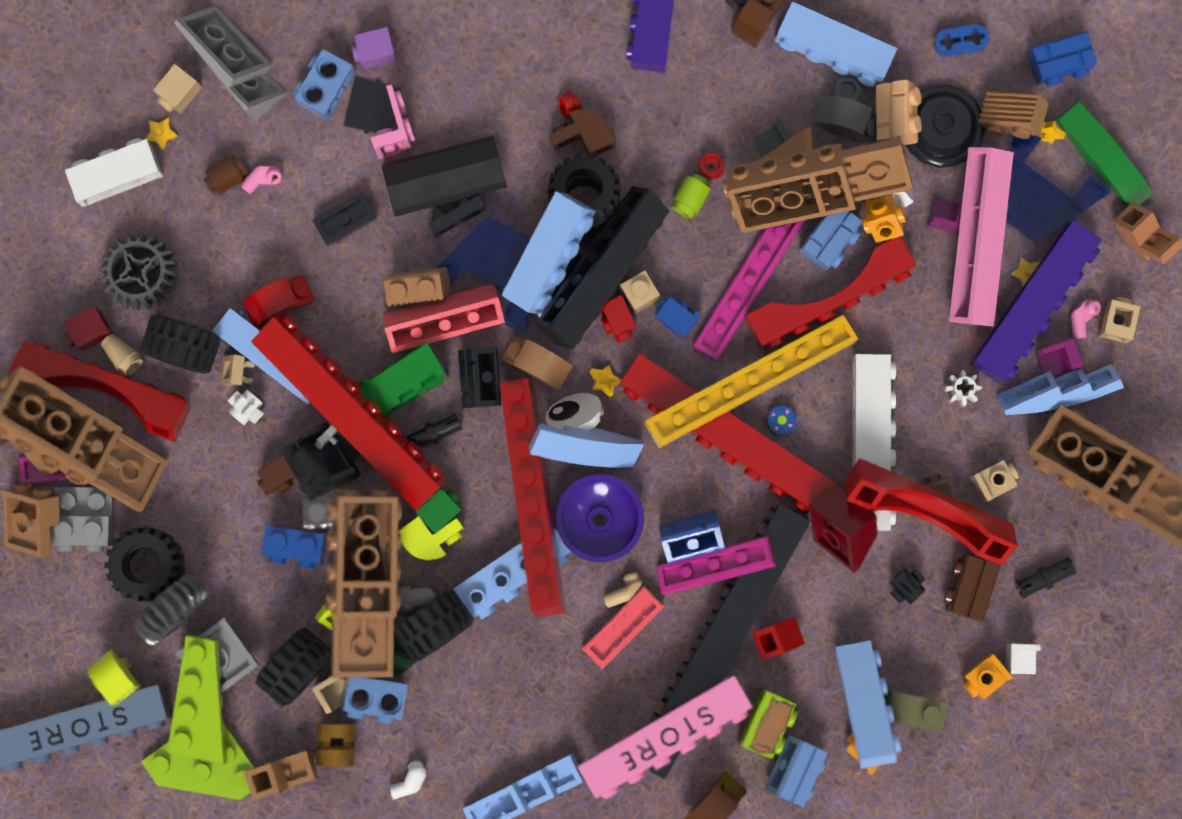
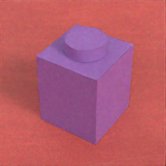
(373, 48)

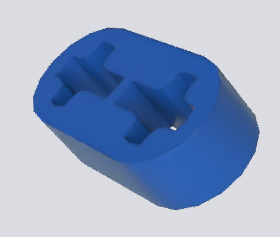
(960, 34)

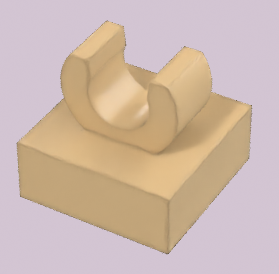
(233, 370)

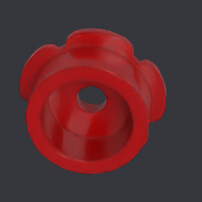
(569, 103)
(711, 158)

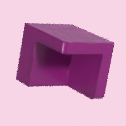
(946, 216)
(1059, 358)

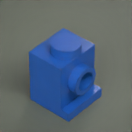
(676, 316)

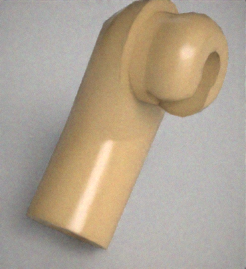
(624, 594)

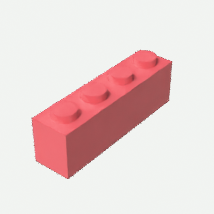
(443, 318)

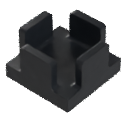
(324, 468)

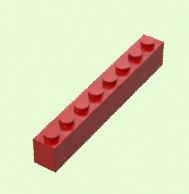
(349, 410)
(730, 436)
(532, 500)

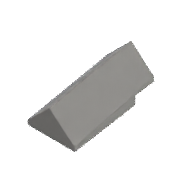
(232, 60)

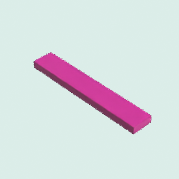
(745, 289)

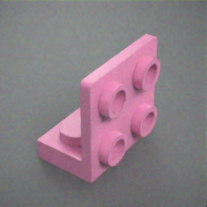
(395, 142)

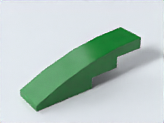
(1104, 155)

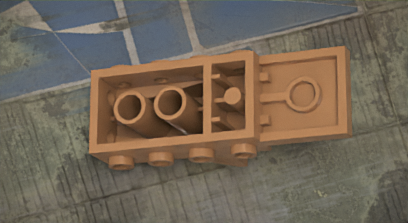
(813, 182)
(76, 440)
(1110, 473)
(363, 582)

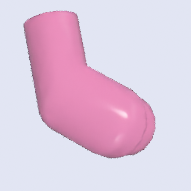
(261, 175)
(1081, 316)

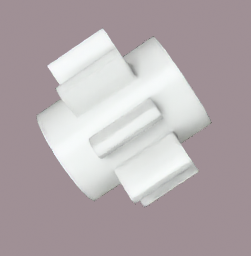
(957, 394)
(245, 407)

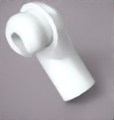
(412, 782)

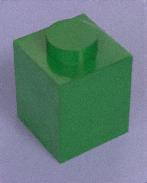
(439, 510)

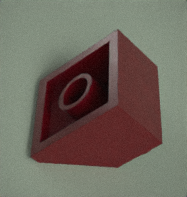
(843, 527)

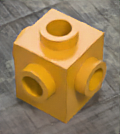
(884, 218)

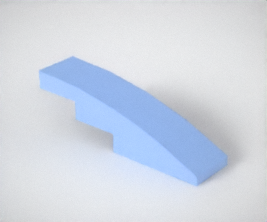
(238, 334)
(1047, 393)
(585, 447)
(527, 791)

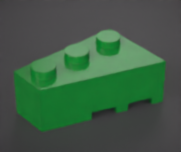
(404, 380)

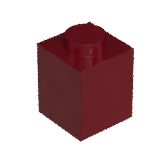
(87, 329)

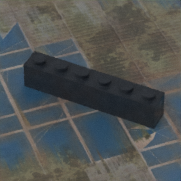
(602, 267)

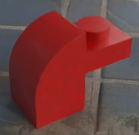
(276, 299)

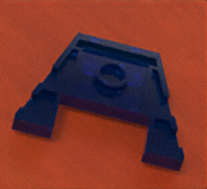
(1038, 205)
(492, 254)

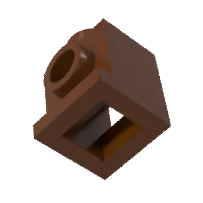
(276, 477)

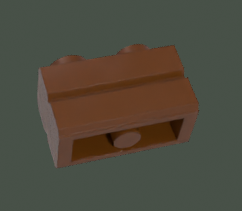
(971, 587)

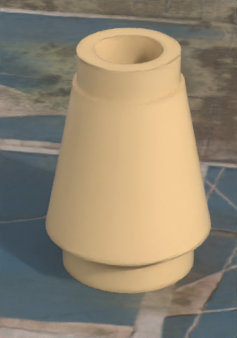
(123, 357)

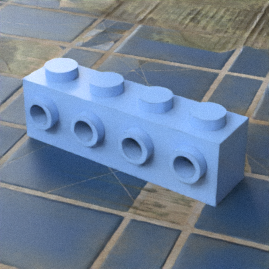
(835, 45)
(549, 253)
(499, 580)
(866, 704)

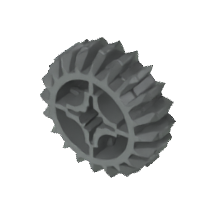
(128, 276)
(171, 609)

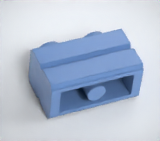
(829, 239)
(796, 771)

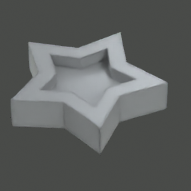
(327, 436)

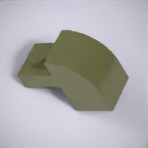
(917, 710)

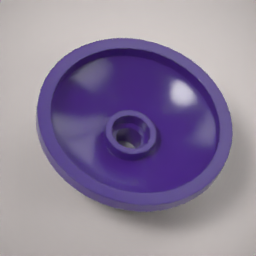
(595, 496)

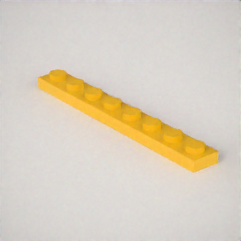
(750, 381)

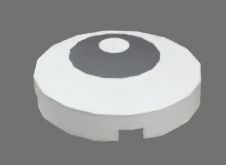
(575, 410)

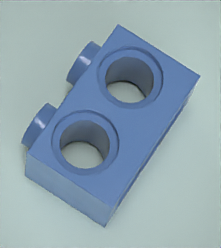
(331, 87)
(375, 690)

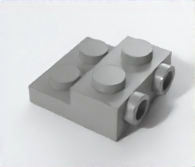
(83, 519)
(235, 657)

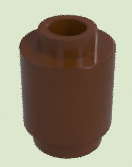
(225, 174)

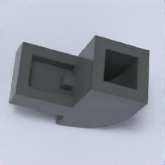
(846, 117)

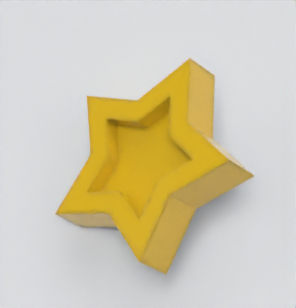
(1051, 132)
(161, 133)
(1025, 270)
(604, 380)

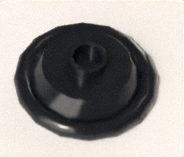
(948, 126)

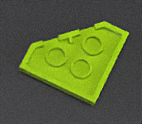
(200, 775)

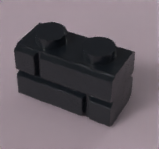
(479, 377)

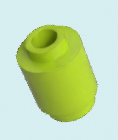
(691, 196)

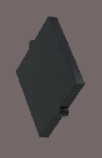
(369, 106)

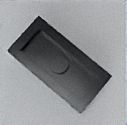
(344, 219)
(446, 221)

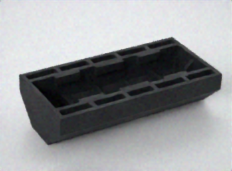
(444, 176)

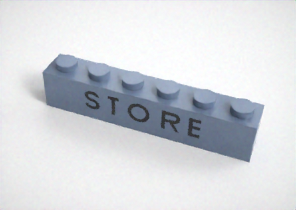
(83, 725)

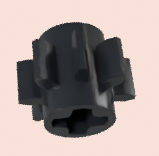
(907, 586)

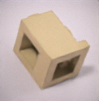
(1129, 314)
(984, 481)

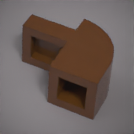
(755, 20)
(587, 127)
(719, 801)

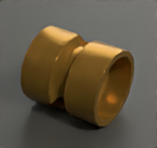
(335, 755)

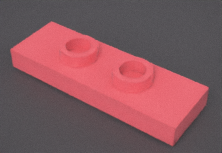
(623, 627)

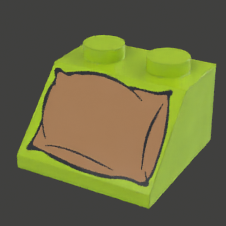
(767, 724)

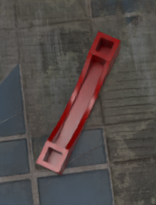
(778, 320)
(159, 412)
(885, 490)

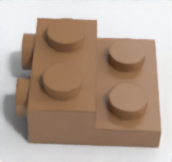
(29, 518)

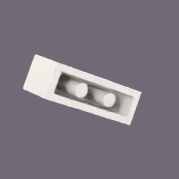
(113, 172)

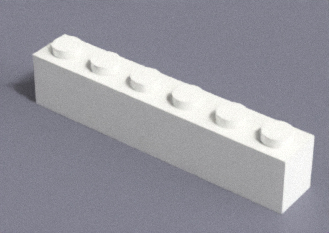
(872, 418)

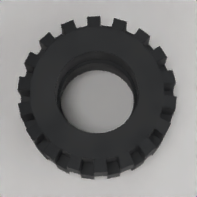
(593, 174)
(180, 344)
(122, 552)
(433, 625)
(293, 666)

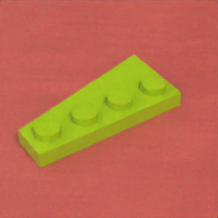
(197, 714)

